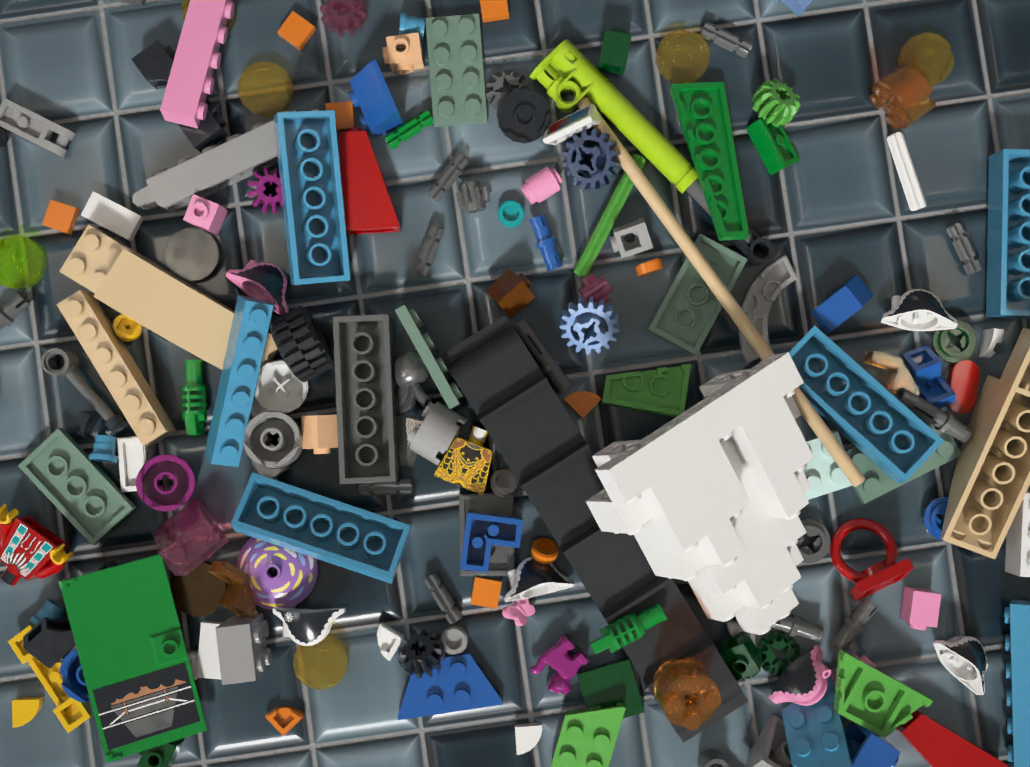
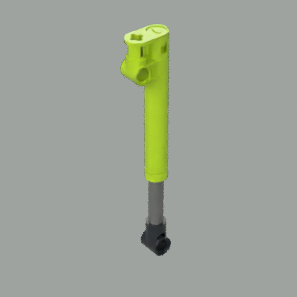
(572, 72)

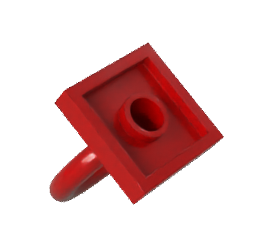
(876, 576)

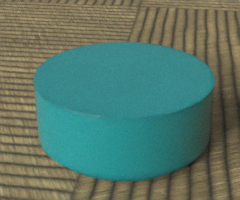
(510, 213)

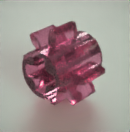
(595, 287)

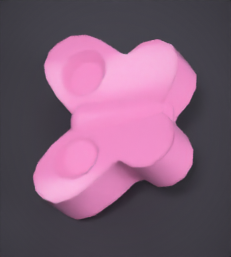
(519, 611)

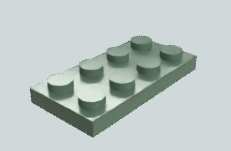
(456, 70)
(690, 304)
(425, 348)
(879, 483)
(77, 486)

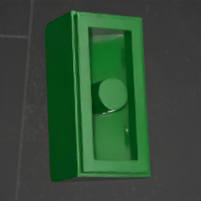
(772, 146)

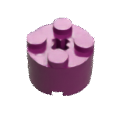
(155, 494)

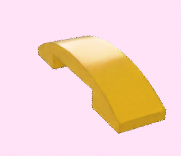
(68, 711)

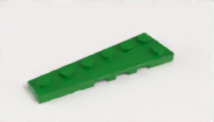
(709, 136)

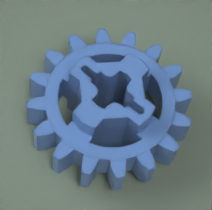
(582, 317)

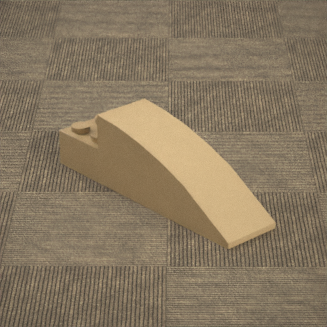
(154, 297)
(994, 461)

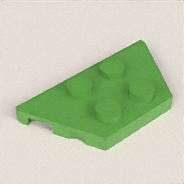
(873, 697)
(588, 737)

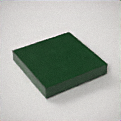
(611, 685)

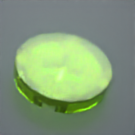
(21, 262)

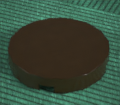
(198, 591)

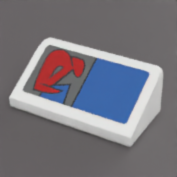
(572, 124)

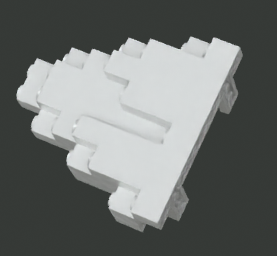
(719, 494)

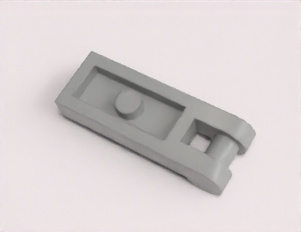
(34, 127)

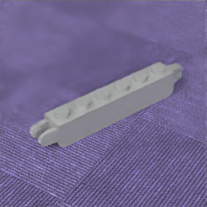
(211, 170)

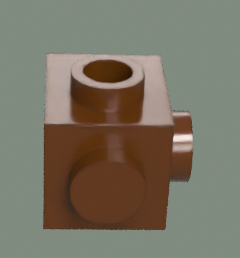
(511, 292)

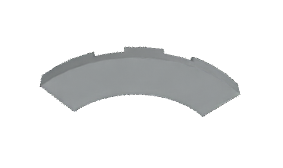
(760, 298)

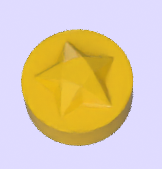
(126, 328)

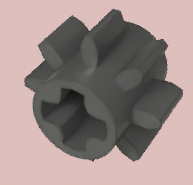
(473, 197)

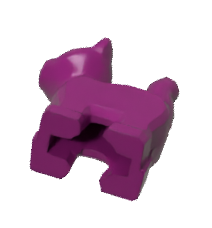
(565, 664)

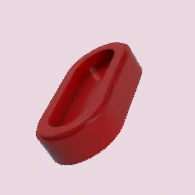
(964, 381)

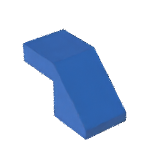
(842, 304)
(926, 372)

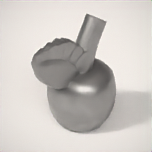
(409, 374)

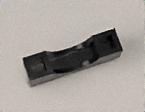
(155, 66)
(53, 638)

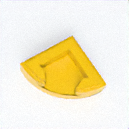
(25, 709)

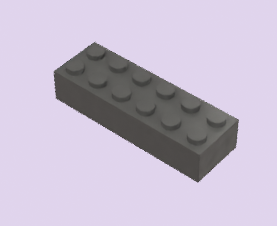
(365, 399)

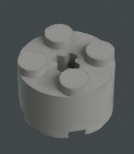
(436, 432)
(258, 439)

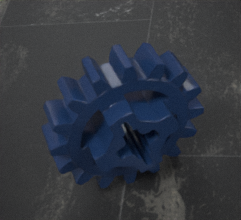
(579, 157)

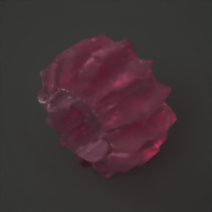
(348, 21)

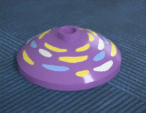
(294, 579)

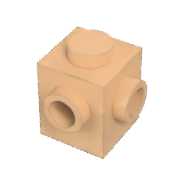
(403, 53)
(319, 433)

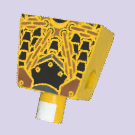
(467, 462)

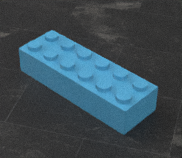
(312, 196)
(1008, 235)
(862, 407)
(321, 527)

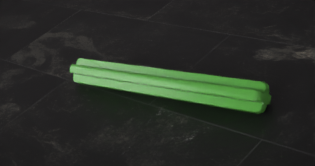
(606, 222)

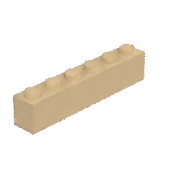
(116, 368)

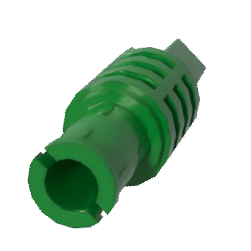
(194, 398)
(627, 629)

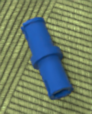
(546, 242)

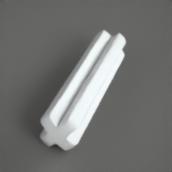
(906, 171)

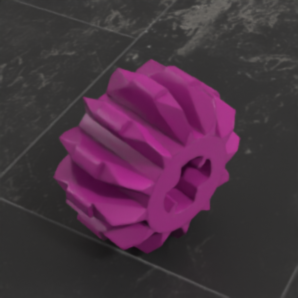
(261, 190)

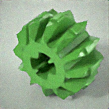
(776, 102)

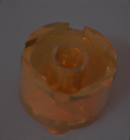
(902, 96)
(686, 692)

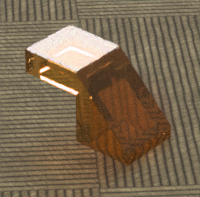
(898, 374)
(238, 594)

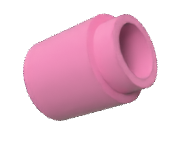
(541, 185)

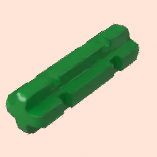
(409, 129)

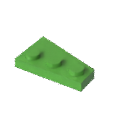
(651, 391)

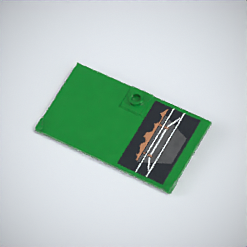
(133, 656)

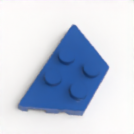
(454, 688)

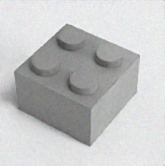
(243, 649)

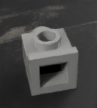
(640, 242)

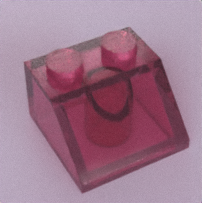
(188, 538)

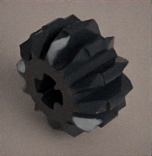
(423, 644)

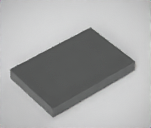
(501, 557)

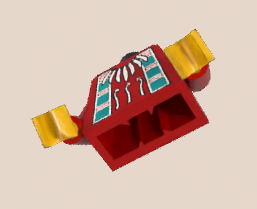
(29, 548)

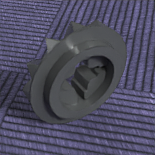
(496, 83)
(820, 543)

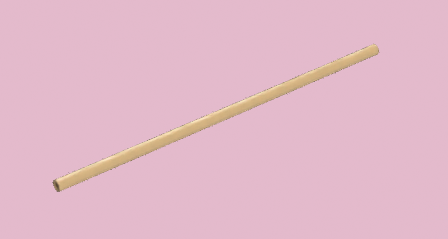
(726, 299)

